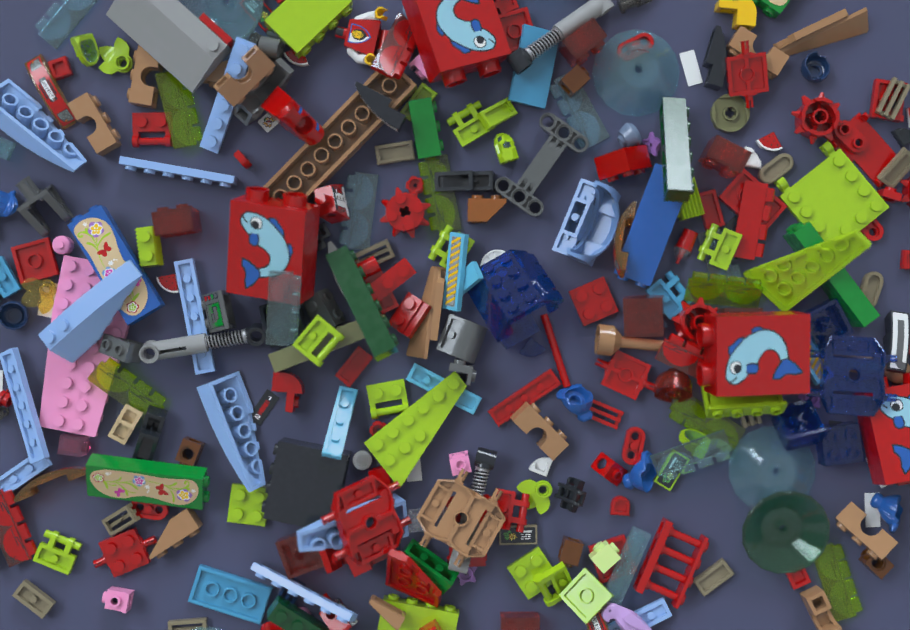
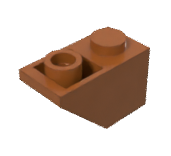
(483, 209)

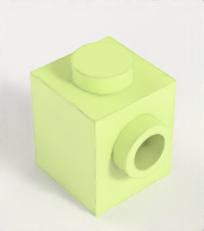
(604, 555)

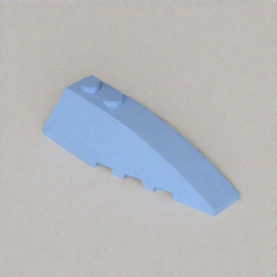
(27, 124)
(89, 316)
(232, 421)
(321, 537)

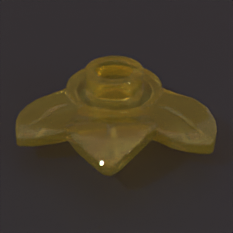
(37, 296)

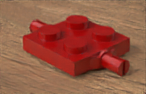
(747, 74)
(625, 374)
(124, 552)

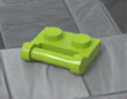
(312, 337)
(387, 392)
(560, 580)

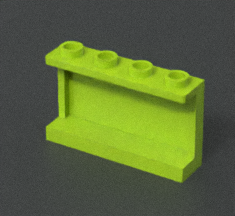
(306, 21)
(741, 406)
(420, 614)

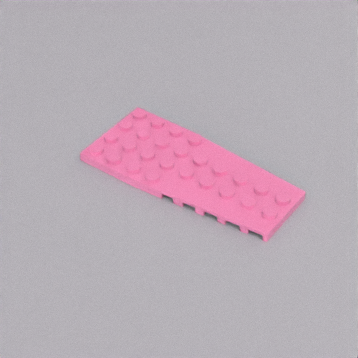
(68, 398)

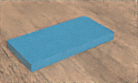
(533, 84)
(230, 594)

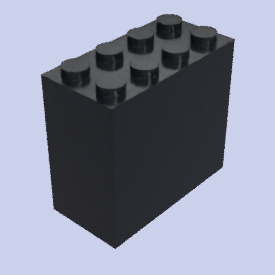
(302, 482)

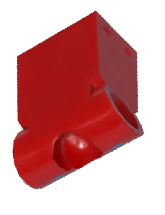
(293, 117)

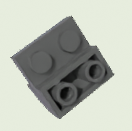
(461, 338)

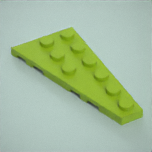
(800, 273)
(408, 435)

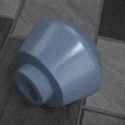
(629, 136)

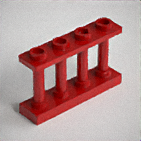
(651, 564)

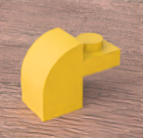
(743, 12)

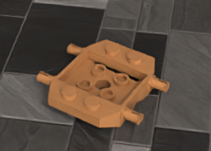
(465, 502)

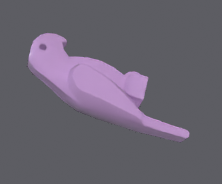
(624, 617)

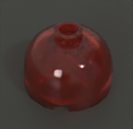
(673, 385)

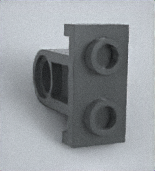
(272, 46)
(121, 348)

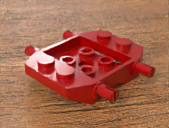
(365, 542)

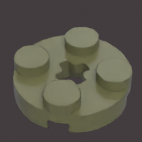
(737, 121)

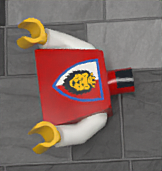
(362, 35)

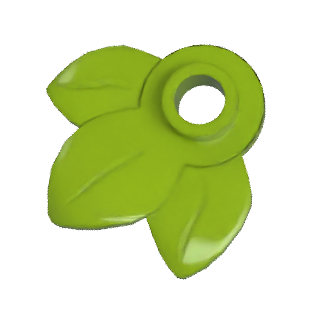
(115, 56)
(536, 499)

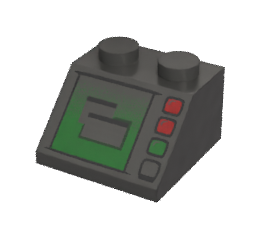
(218, 311)

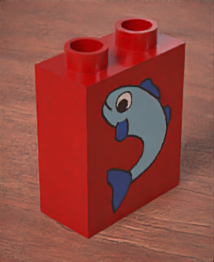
(457, 38)
(274, 237)
(754, 353)
(888, 436)

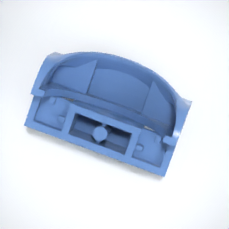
(589, 223)

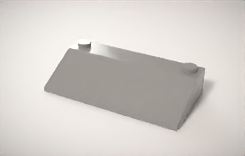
(171, 37)

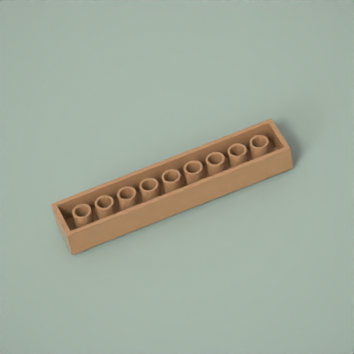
(343, 136)

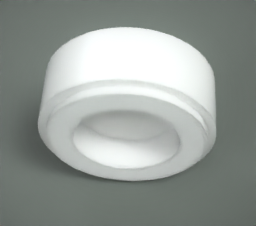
(362, 460)

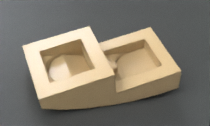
(125, 424)

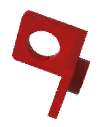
(612, 471)

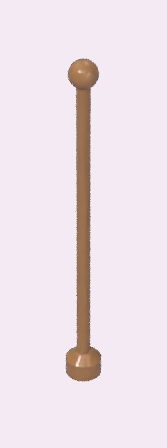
(609, 340)

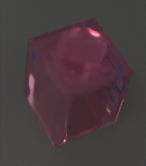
(74, 444)

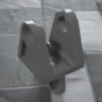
(30, 212)

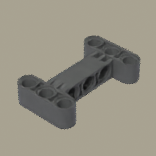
(542, 163)

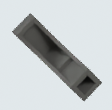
(250, 108)

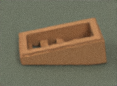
(390, 613)

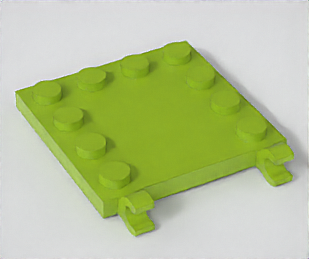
(833, 196)

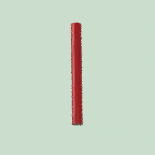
(555, 350)

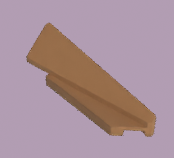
(826, 31)
(429, 328)

